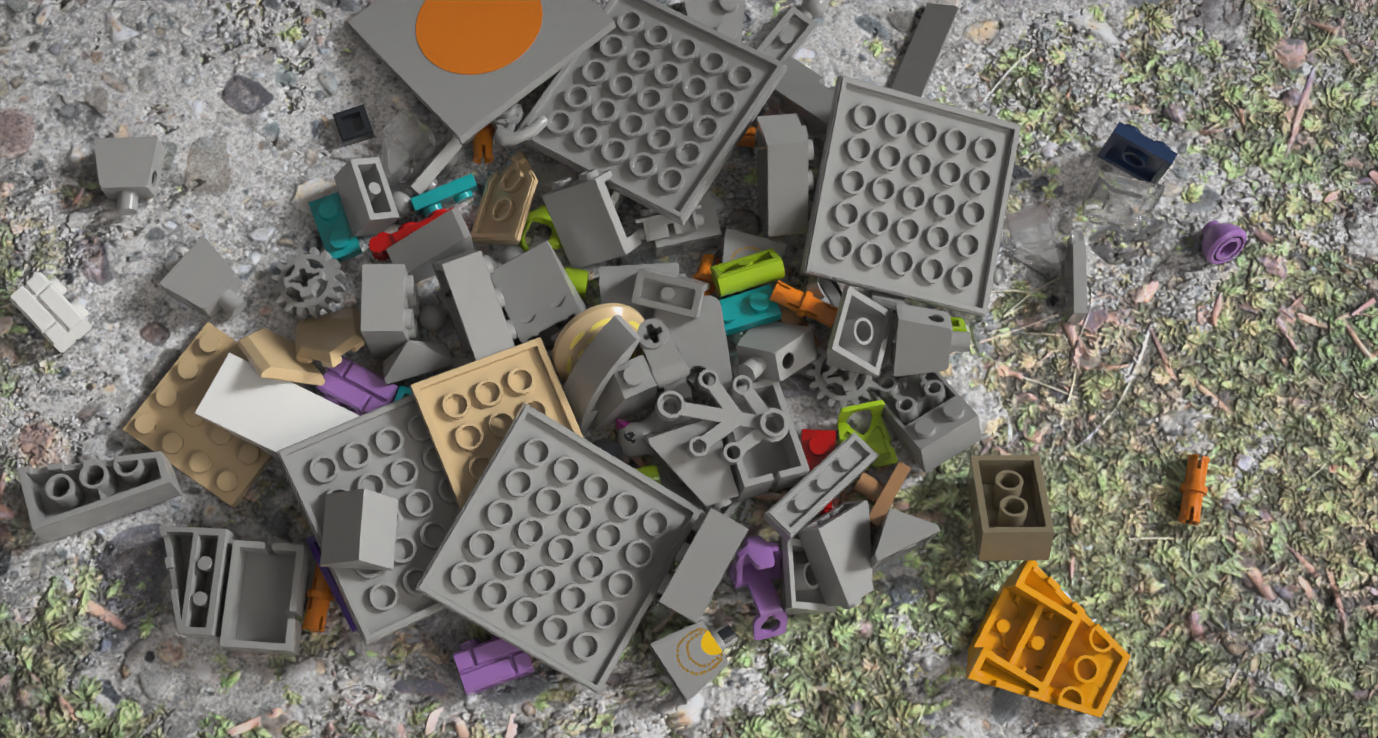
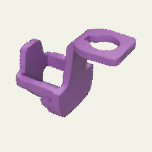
(755, 568)

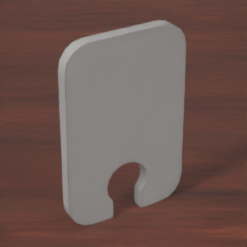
(700, 343)

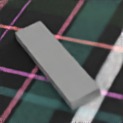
(820, 487)

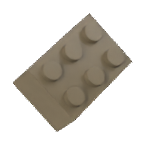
(1009, 508)

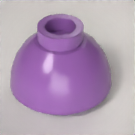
(1222, 241)

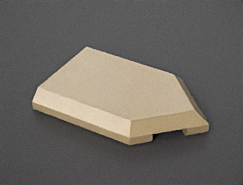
(505, 204)
(329, 337)
(276, 358)

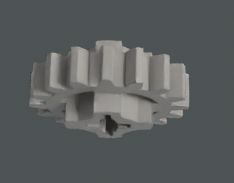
(303, 281)
(829, 381)

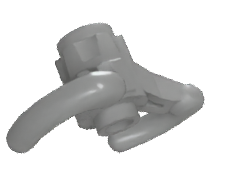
(508, 123)

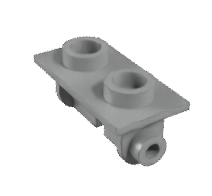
(656, 227)

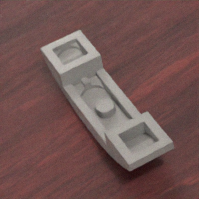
(596, 366)

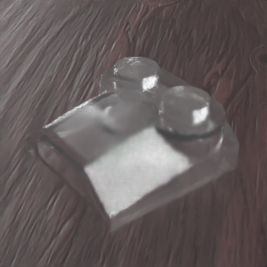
(1120, 201)

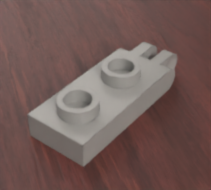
(1075, 273)

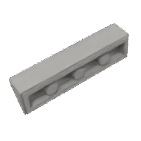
(925, 48)

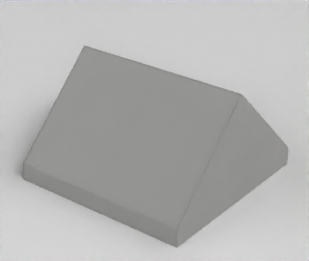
(859, 334)
(359, 530)
(899, 535)
(798, 583)

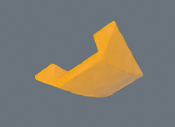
(1045, 646)

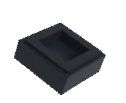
(353, 125)

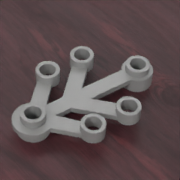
(727, 416)

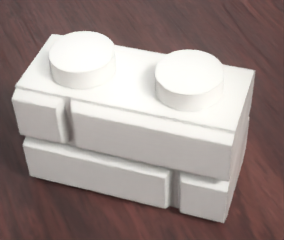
(50, 312)

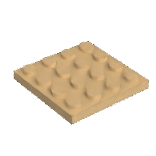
(477, 402)
(193, 445)

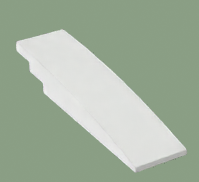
(266, 410)

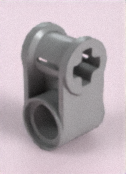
(663, 357)

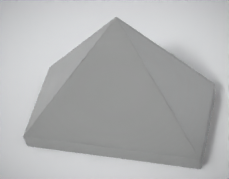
(415, 359)

